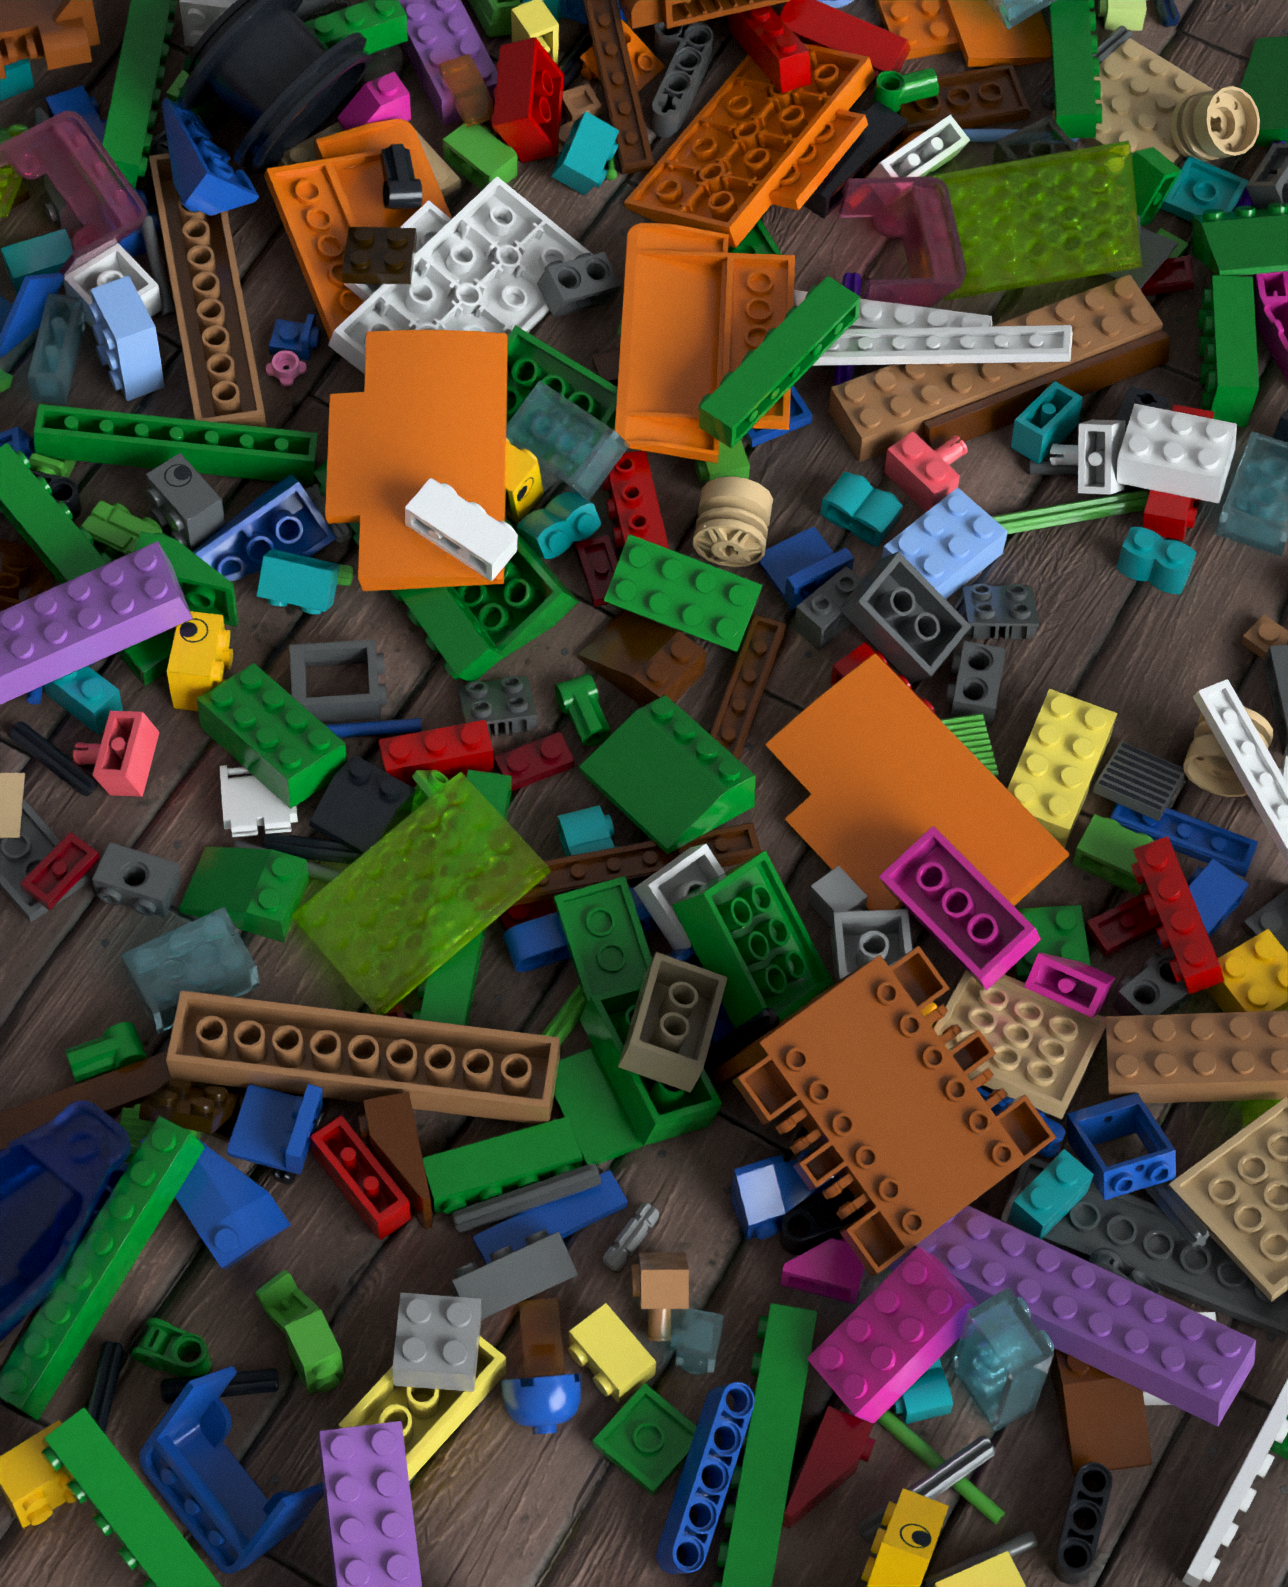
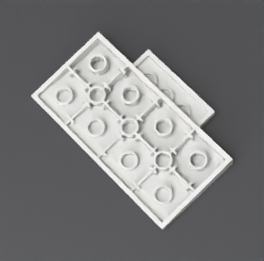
(465, 274)

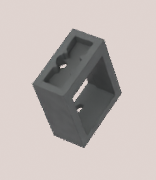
(339, 653)

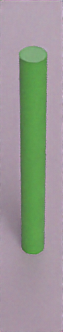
(933, 1460)

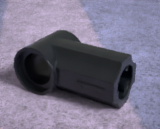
(399, 185)

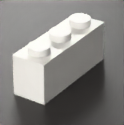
(925, 152)
(461, 528)

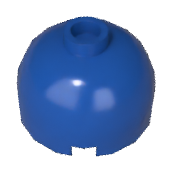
(542, 1400)

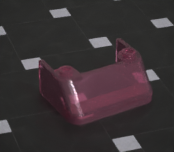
(84, 177)
(924, 218)

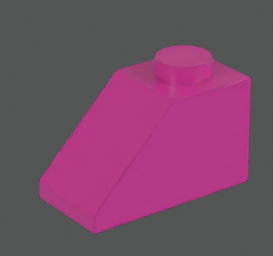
(376, 102)
(1070, 983)
(826, 1271)

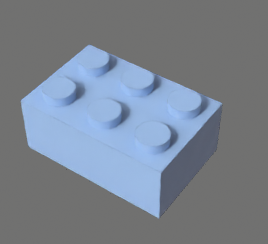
(126, 338)
(950, 542)

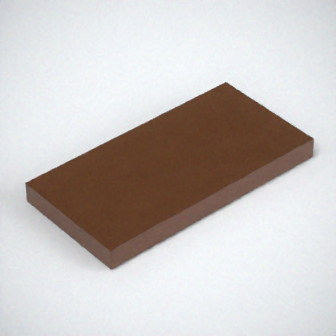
(972, 100)

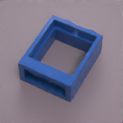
(1127, 1116)

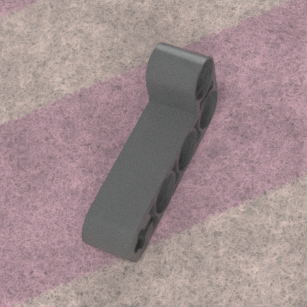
(691, 54)

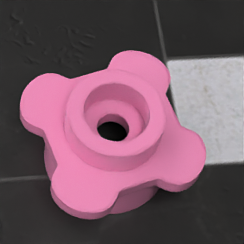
(283, 360)

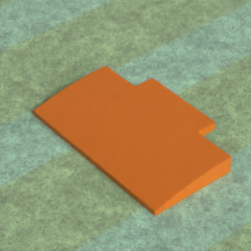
(757, 147)
(425, 413)
(887, 774)

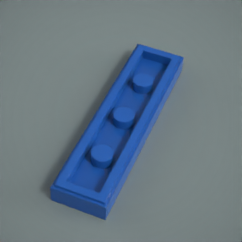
(1192, 837)
(561, 1216)

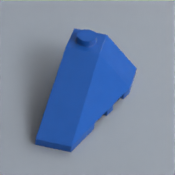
(201, 167)
(767, 1192)

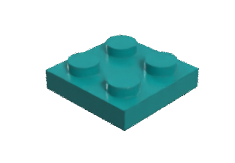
(1203, 188)

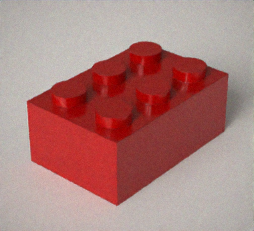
(528, 100)

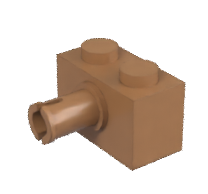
(662, 1285)

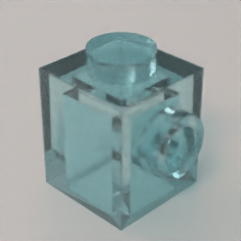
(697, 1341)

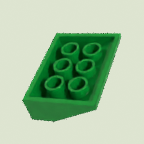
(1268, 86)
(1242, 240)
(535, 361)
(522, 606)
(670, 775)
(754, 937)

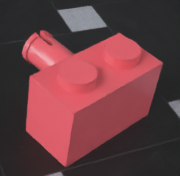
(923, 471)
(124, 754)

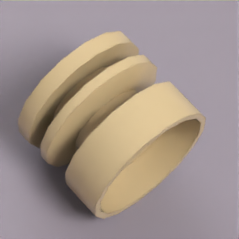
(1215, 124)
(733, 521)
(1207, 763)

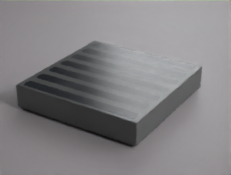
(1139, 780)

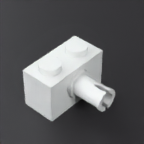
(1094, 455)

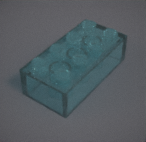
(1003, 1358)

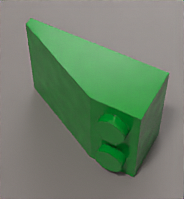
(201, 584)
(253, 886)

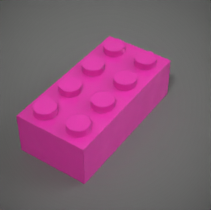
(960, 908)
(894, 1335)

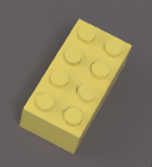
(1061, 761)
(427, 1413)

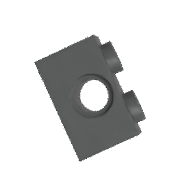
(123, 865)

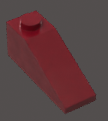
(831, 1461)

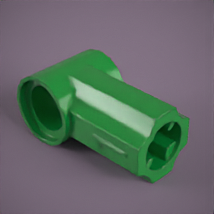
(897, 89)
(580, 701)
(113, 1050)

